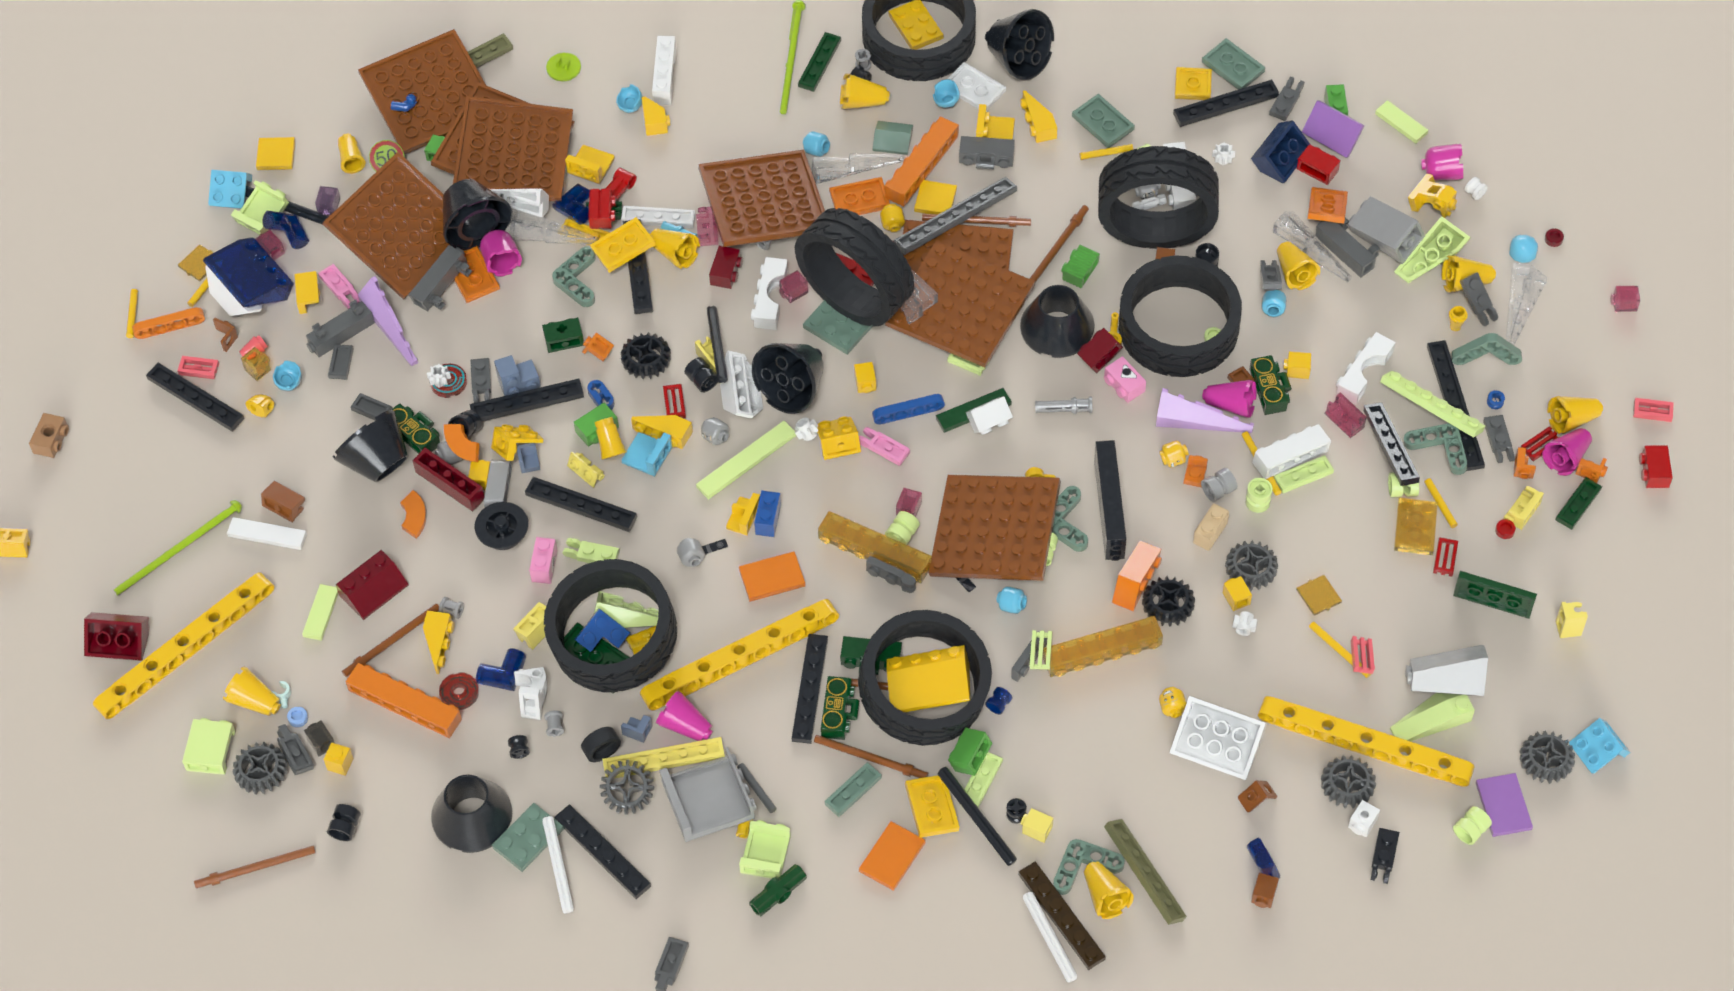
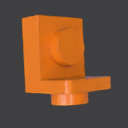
(597, 346)
(1521, 466)
(1195, 470)
(1591, 470)

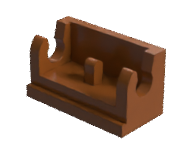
(282, 501)

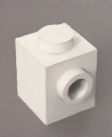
(1364, 818)

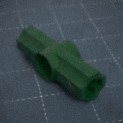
(778, 890)

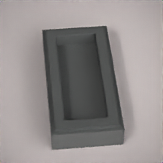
(340, 362)
(369, 406)

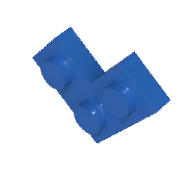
(601, 626)

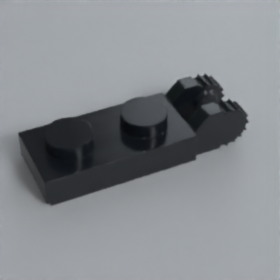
(1384, 853)

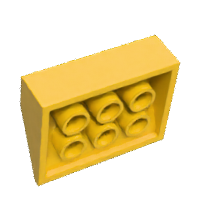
(929, 679)

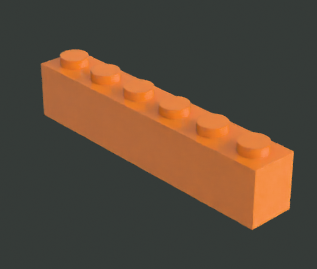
(921, 161)
(404, 700)

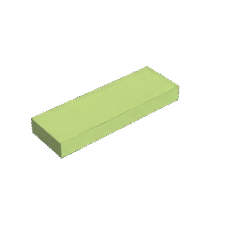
(1401, 122)
(1304, 474)
(320, 612)
(980, 783)

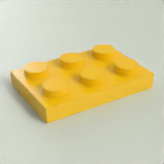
(916, 24)
(622, 244)
(931, 806)

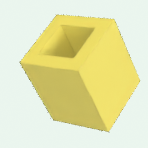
(1037, 825)

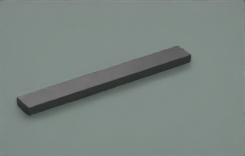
(955, 215)

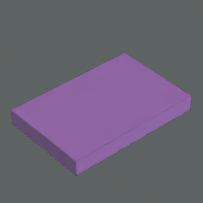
(1333, 128)
(1504, 804)

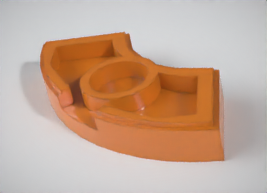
(460, 443)
(415, 514)

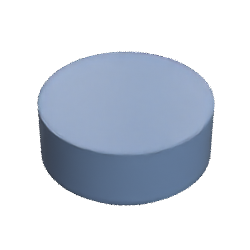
(297, 717)

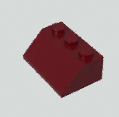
(371, 585)
(115, 636)

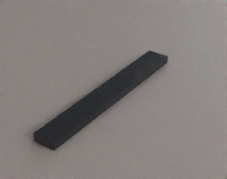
(1453, 394)

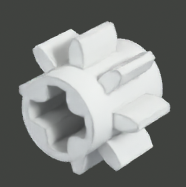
(1223, 153)
(438, 375)
(806, 429)
(1244, 623)

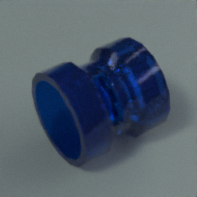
(998, 701)

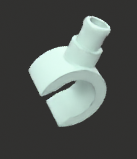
(283, 697)

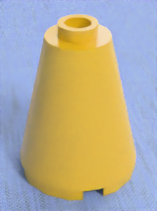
(862, 93)
(676, 246)
(1297, 266)
(1458, 268)
(1572, 412)
(251, 693)
(1106, 891)

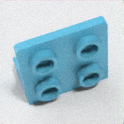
(228, 188)
(647, 453)
(1598, 745)

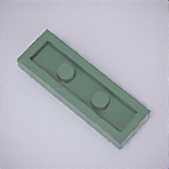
(853, 789)

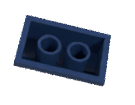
(1280, 151)

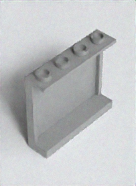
(708, 796)

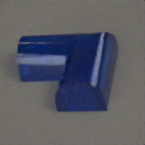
(572, 204)
(289, 225)
(503, 676)
(1262, 858)

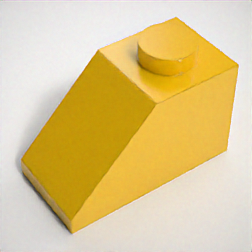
(655, 118)

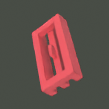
(198, 370)
(1653, 412)
(1355, 658)

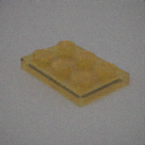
(1415, 526)

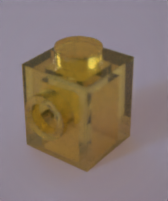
(256, 363)

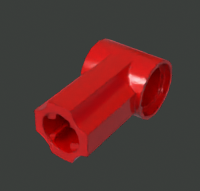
(621, 181)

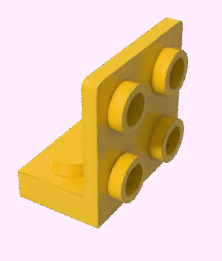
(993, 126)
(589, 163)
(507, 436)
(838, 437)

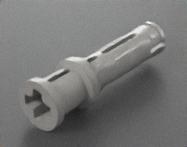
(1074, 405)

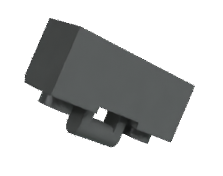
(986, 152)

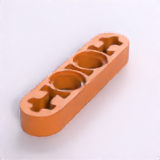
(150, 327)

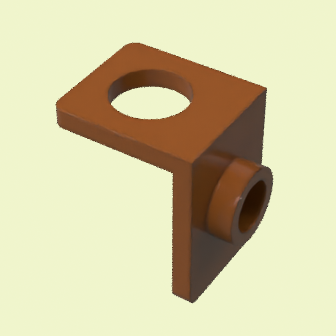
(229, 330)
(1256, 794)

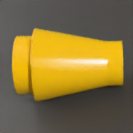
(1457, 317)

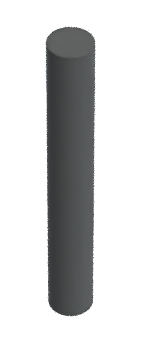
(757, 788)

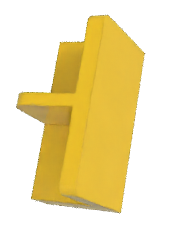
(306, 290)
(743, 514)

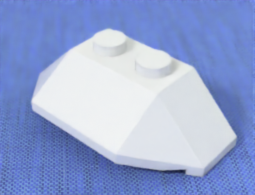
(225, 298)
(739, 391)

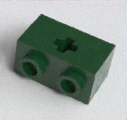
(563, 335)

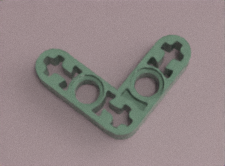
(571, 274)
(1487, 343)
(1447, 440)
(1060, 523)
(1083, 856)

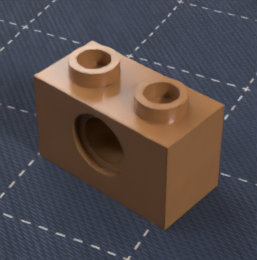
(42, 442)

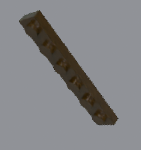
(1062, 915)

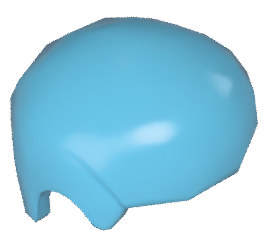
(946, 93)
(629, 99)
(1523, 248)
(287, 376)

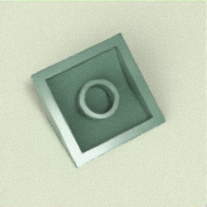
(892, 137)

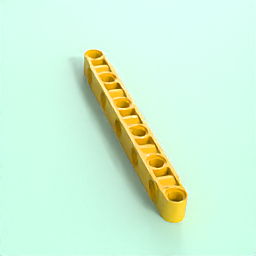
(751, 649)
(173, 654)
(1380, 745)

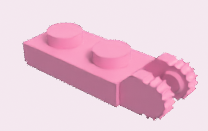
(338, 284)
(884, 446)

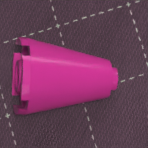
(1232, 397)
(1566, 451)
(684, 718)

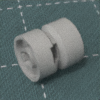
(1221, 483)

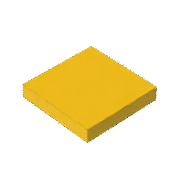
(1193, 83)
(275, 153)
(934, 197)

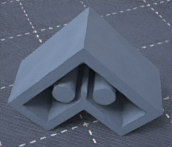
(516, 377)

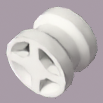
(1476, 188)

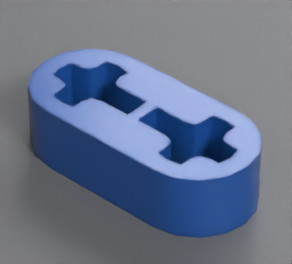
(604, 393)

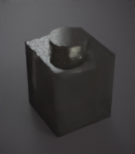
(319, 737)

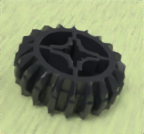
(648, 361)
(1168, 608)

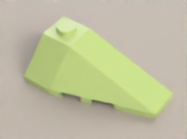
(1437, 244)
(626, 613)
(1433, 716)

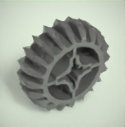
(1258, 557)
(1533, 754)
(256, 778)
(1332, 781)
(626, 804)

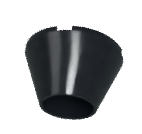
(471, 213)
(1052, 334)
(374, 448)
(472, 830)

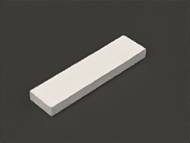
(655, 216)
(266, 533)

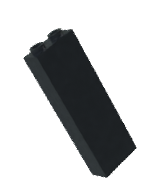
(1110, 500)

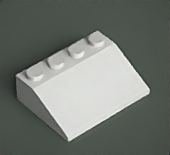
(1218, 737)

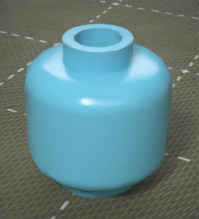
(816, 143)
(1274, 303)
(1011, 600)

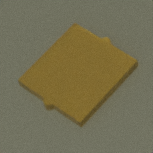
(194, 264)
(1319, 595)

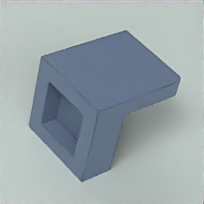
(528, 457)
(637, 728)

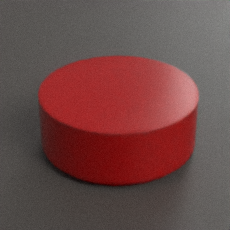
(1505, 529)

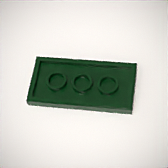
(1494, 594)
(601, 654)

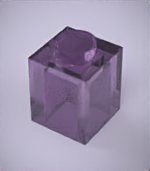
(327, 200)

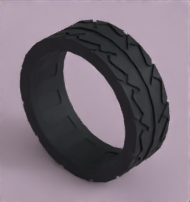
(923, 63)
(1158, 166)
(867, 247)
(1192, 274)
(592, 579)
(939, 627)

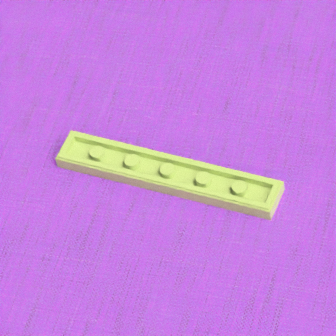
(745, 460)

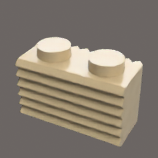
(1211, 527)

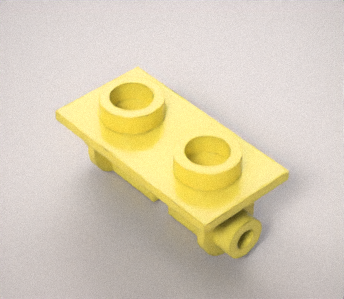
(581, 466)

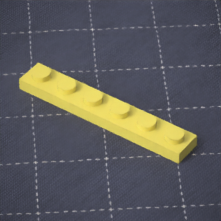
(670, 756)

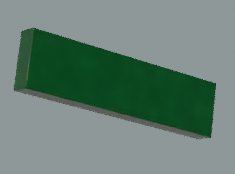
(819, 61)
(957, 416)

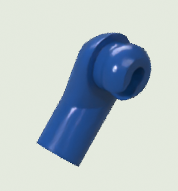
(404, 106)

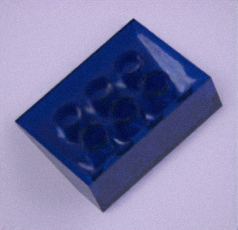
(249, 273)

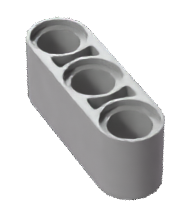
(497, 482)

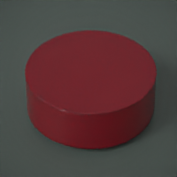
(1554, 237)

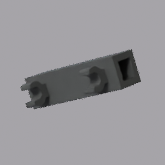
(1346, 247)
(439, 277)
(339, 329)

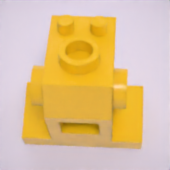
(1443, 200)

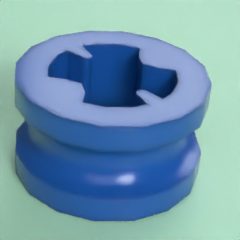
(1495, 394)

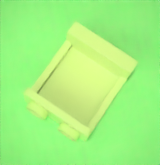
(261, 200)
(208, 746)
(765, 849)

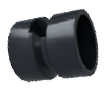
(1208, 252)
(700, 373)
(469, 419)
(343, 822)

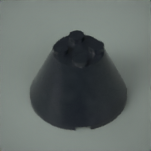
(1022, 43)
(788, 375)

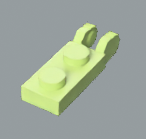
(589, 551)

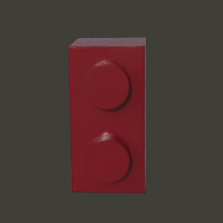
(725, 267)
(1099, 350)

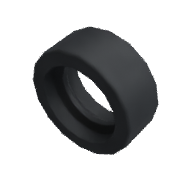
(600, 744)

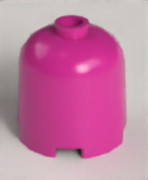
(1443, 162)
(500, 252)

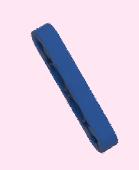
(908, 409)

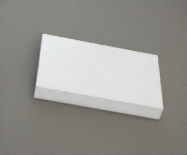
(976, 86)

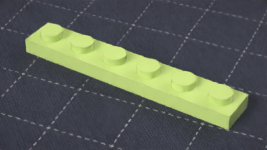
(1432, 403)

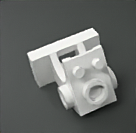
(532, 687)

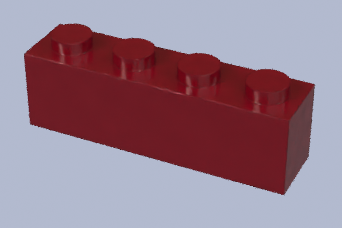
(448, 479)

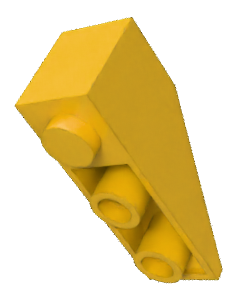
(1041, 119)
(655, 426)
(437, 631)

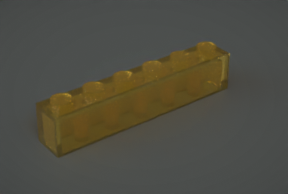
(866, 542)
(1104, 646)

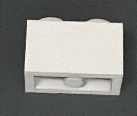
(988, 415)

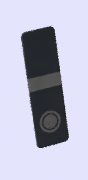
(715, 546)
(966, 583)

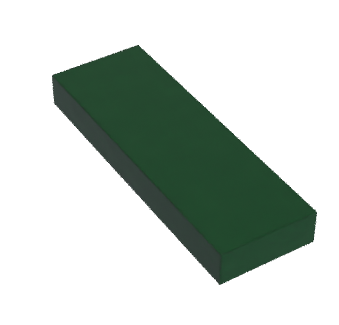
(1578, 503)

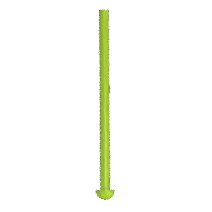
(798, 6)
(235, 506)

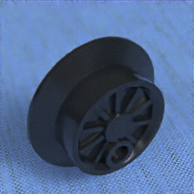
(501, 525)

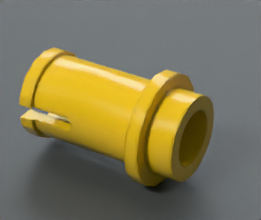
(743, 829)

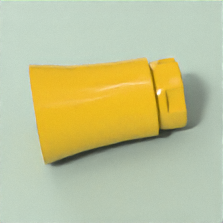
(350, 154)
(609, 438)

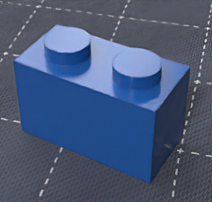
(767, 513)

